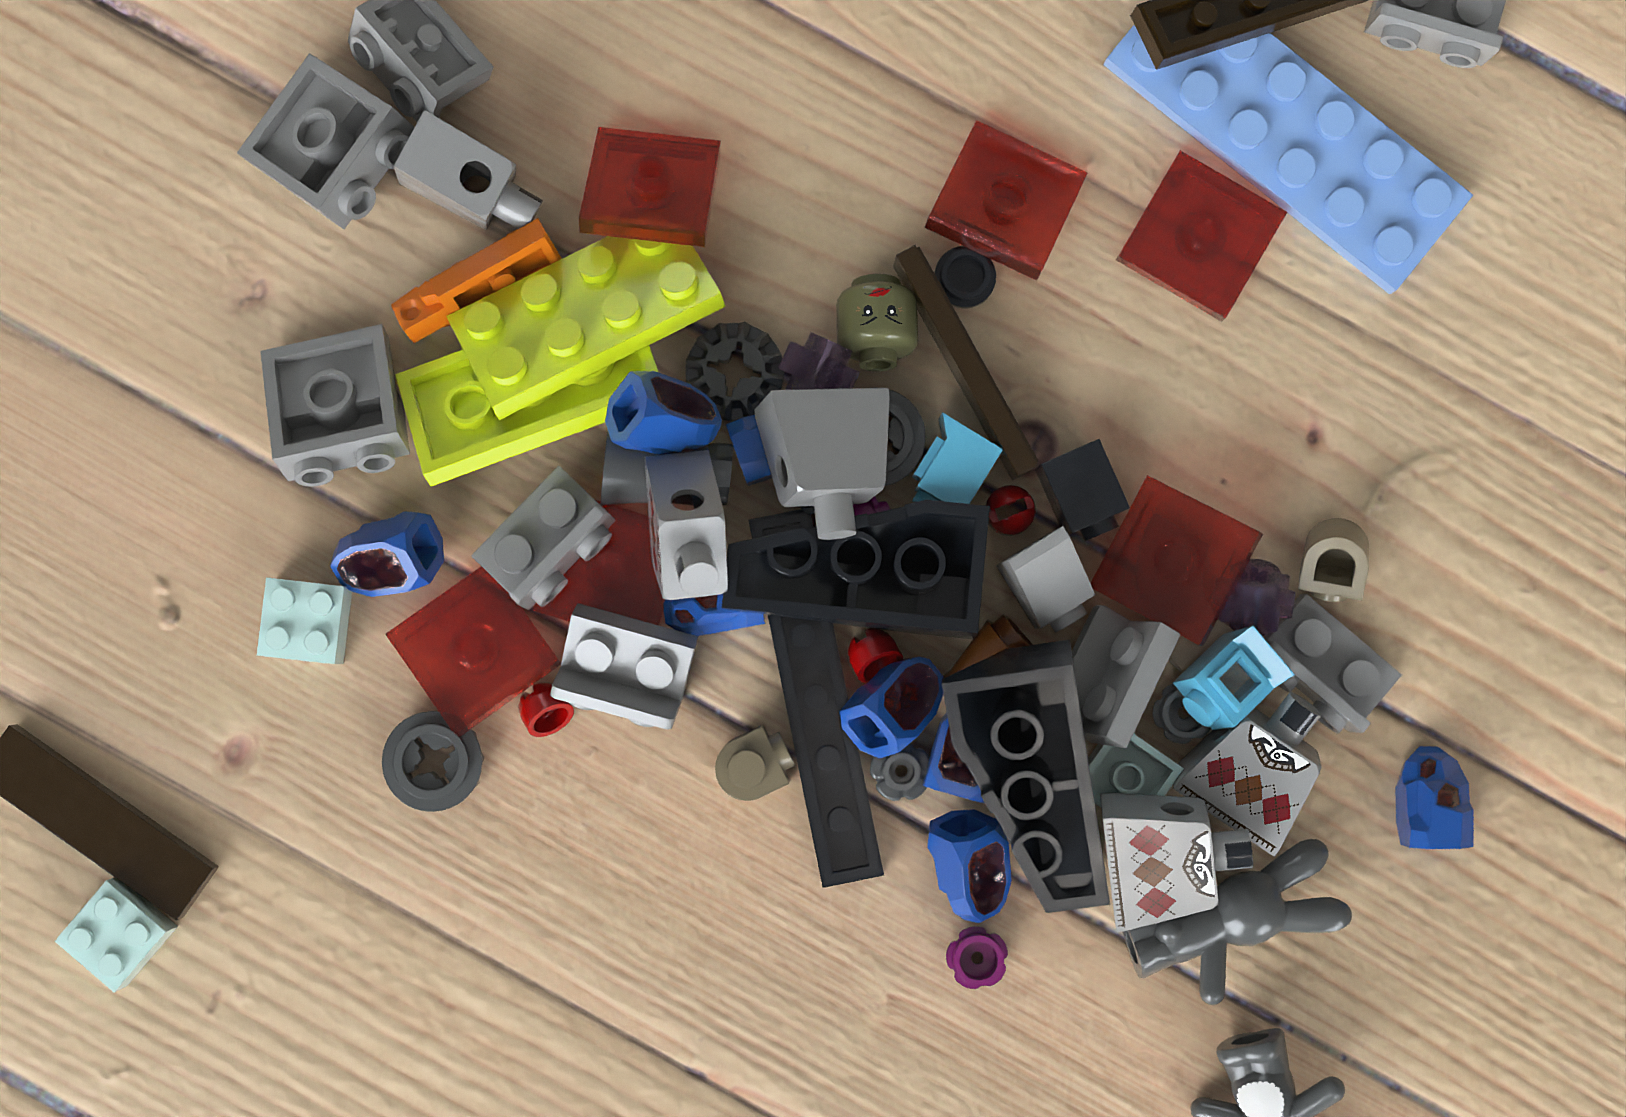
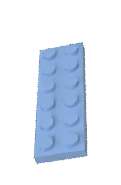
(1305, 149)

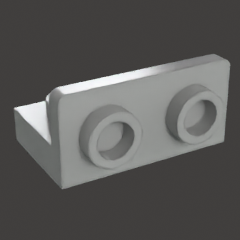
(1456, 29)
(416, 54)
(545, 540)
(1331, 666)
(624, 667)
(1117, 672)

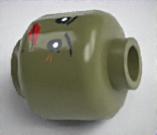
(877, 321)

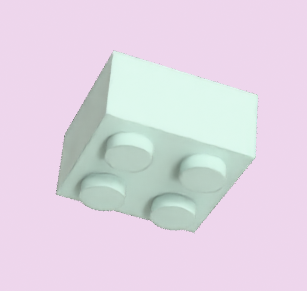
(304, 621)
(1131, 770)
(116, 934)

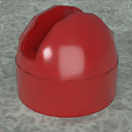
(1016, 523)
(872, 653)
(543, 713)

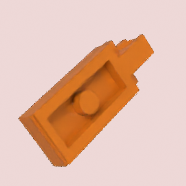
(469, 280)

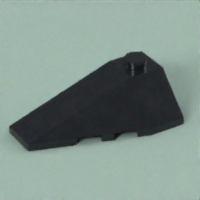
(899, 572)
(1026, 747)

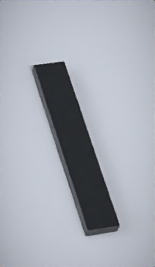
(824, 752)

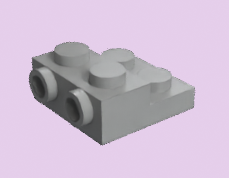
(328, 141)
(334, 406)

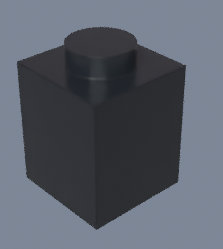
(1083, 490)

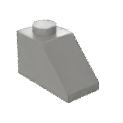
(1048, 581)

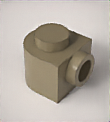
(1335, 561)
(753, 765)

